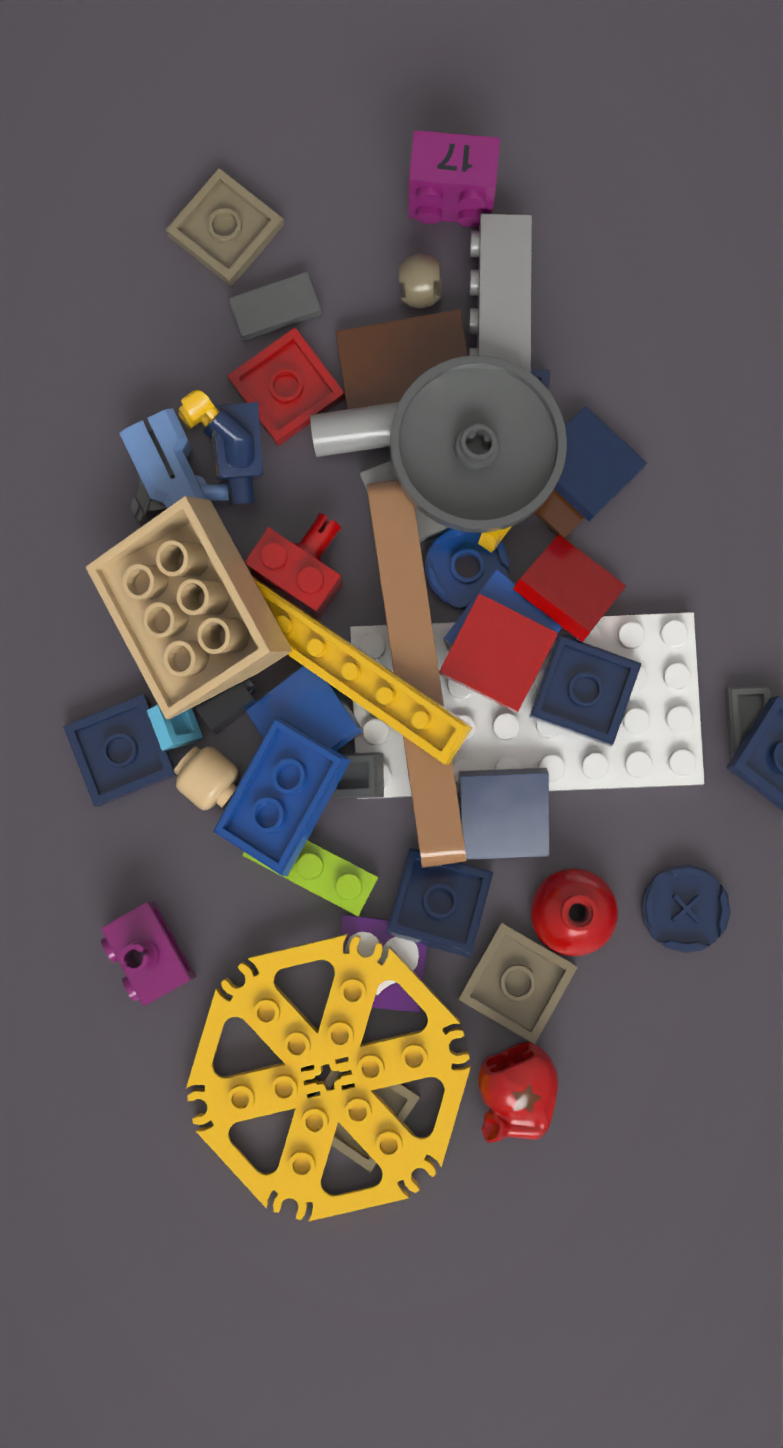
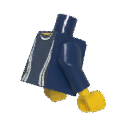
(234, 441)

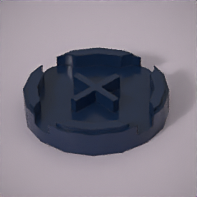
(685, 908)

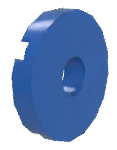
(441, 572)

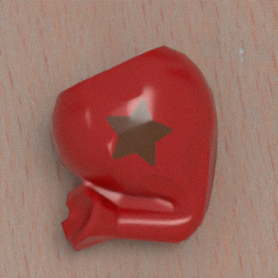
(520, 1091)

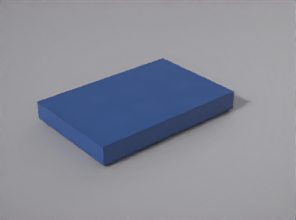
(281, 796)

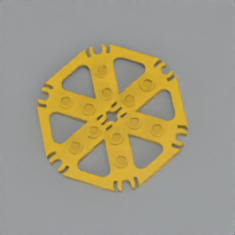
(357, 1107)

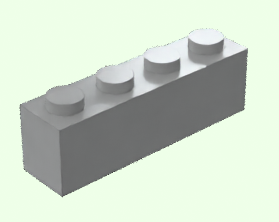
(502, 288)

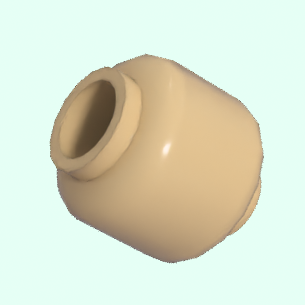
(206, 777)

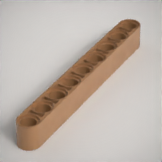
(415, 662)

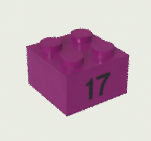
(452, 177)

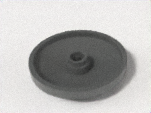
(477, 443)

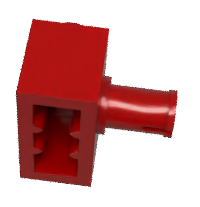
(297, 567)

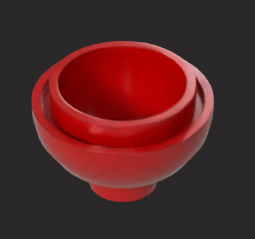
(551, 912)

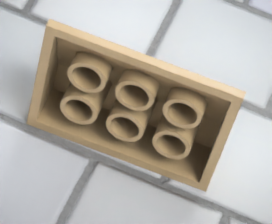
(187, 606)

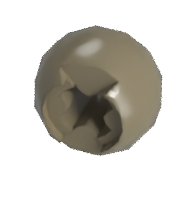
(420, 280)

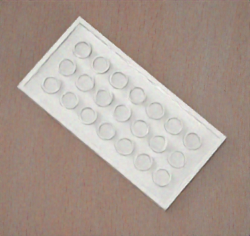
(654, 744)

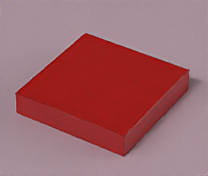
(287, 385)
(569, 587)
(498, 653)

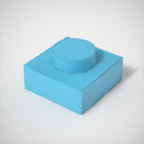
(177, 731)

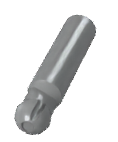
(352, 429)

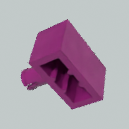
(146, 953)

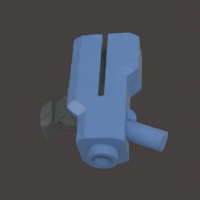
(164, 473)

